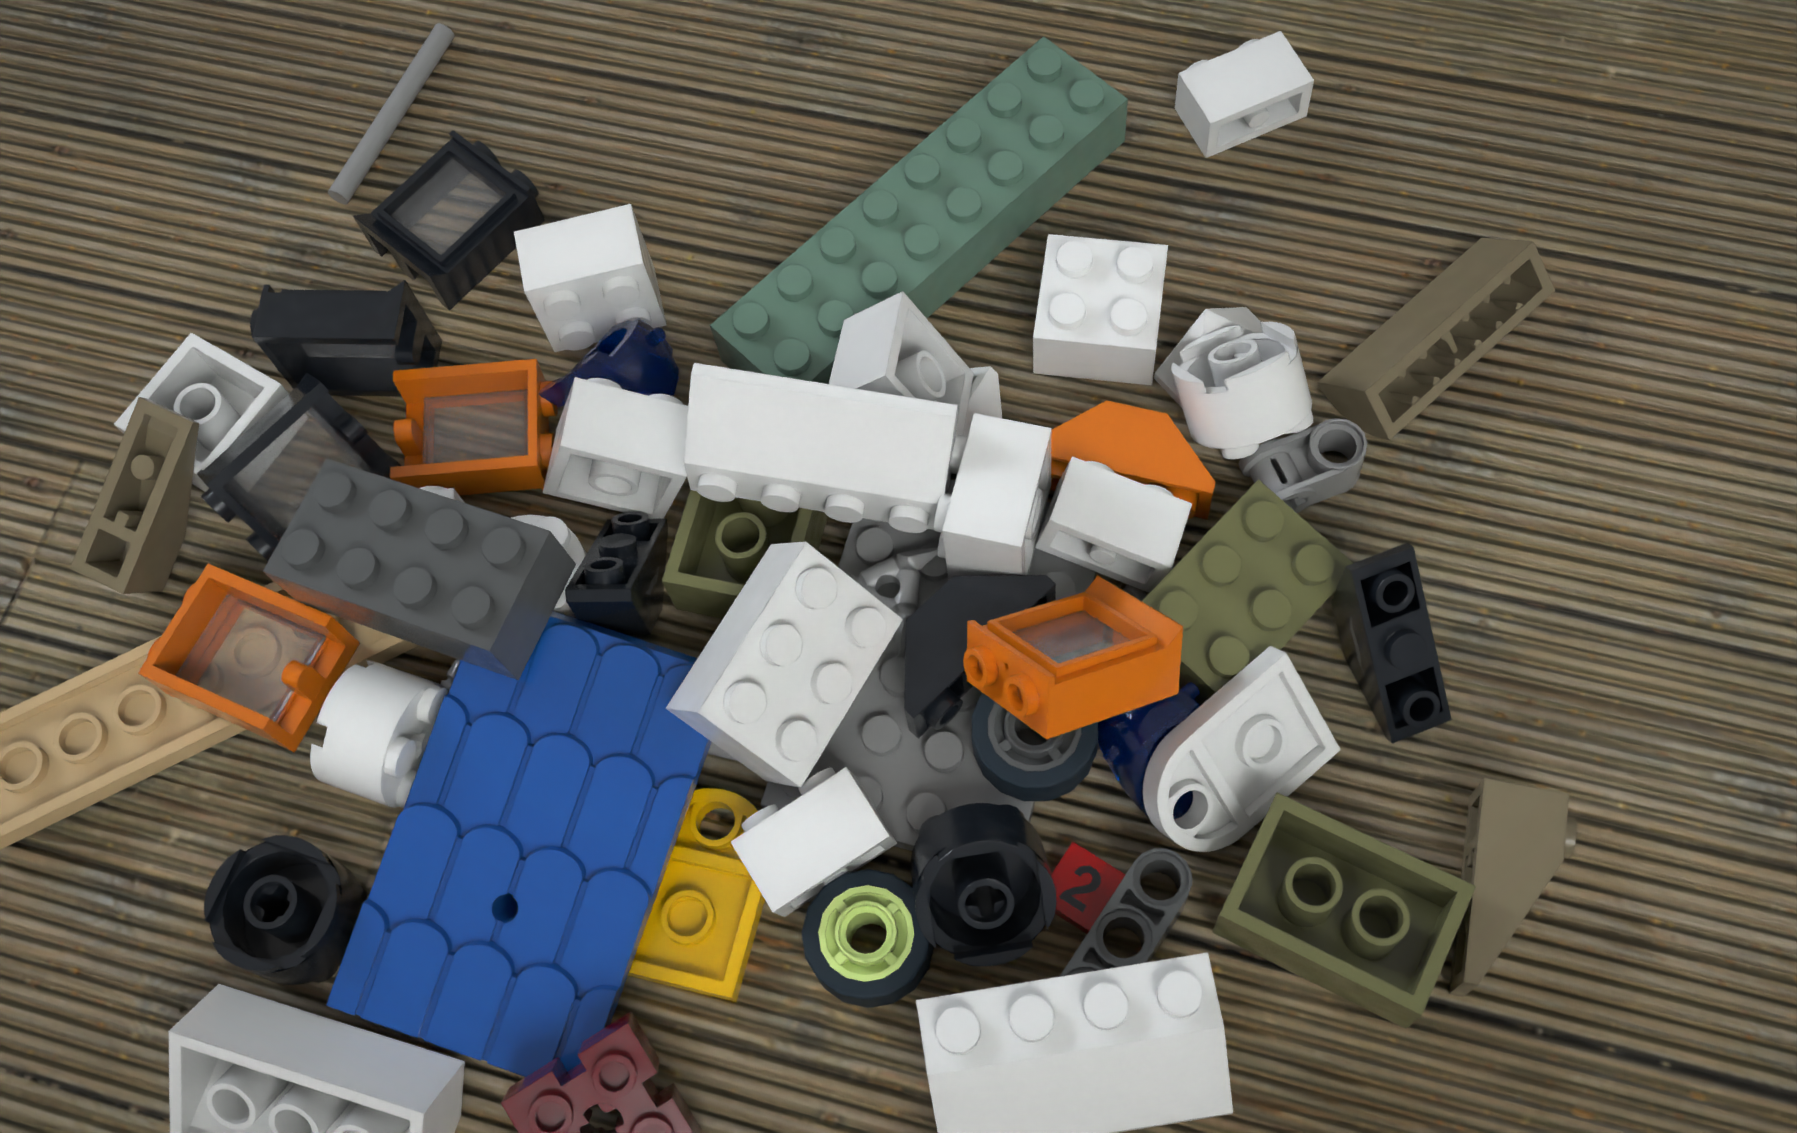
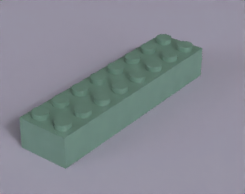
(932, 214)

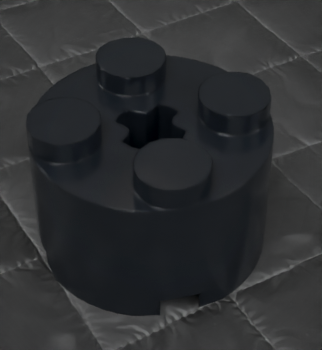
(981, 883)
(249, 905)

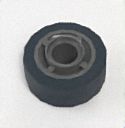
(1026, 769)

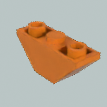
(1137, 446)

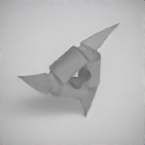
(904, 572)

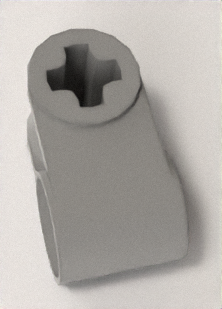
(1299, 472)

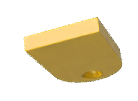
(703, 909)

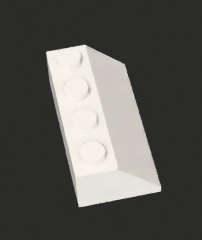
(818, 447)
(1079, 1052)
(283, 1070)

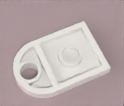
(1236, 754)

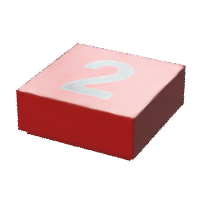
(1083, 886)

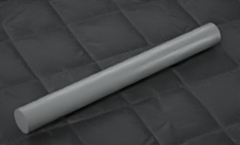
(391, 114)

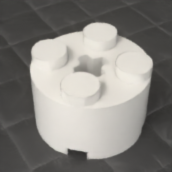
(1243, 388)
(376, 732)

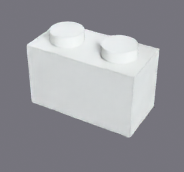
(1243, 93)
(1113, 524)
(811, 840)

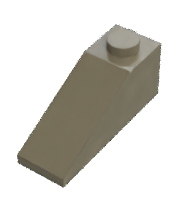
(142, 503)
(1510, 855)

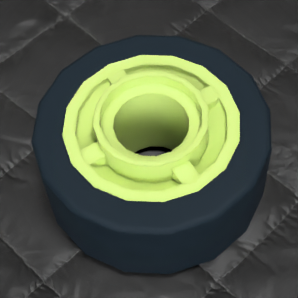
(836, 915)

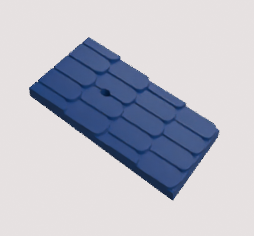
(541, 794)

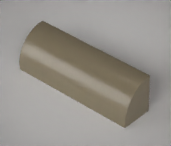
(1438, 335)

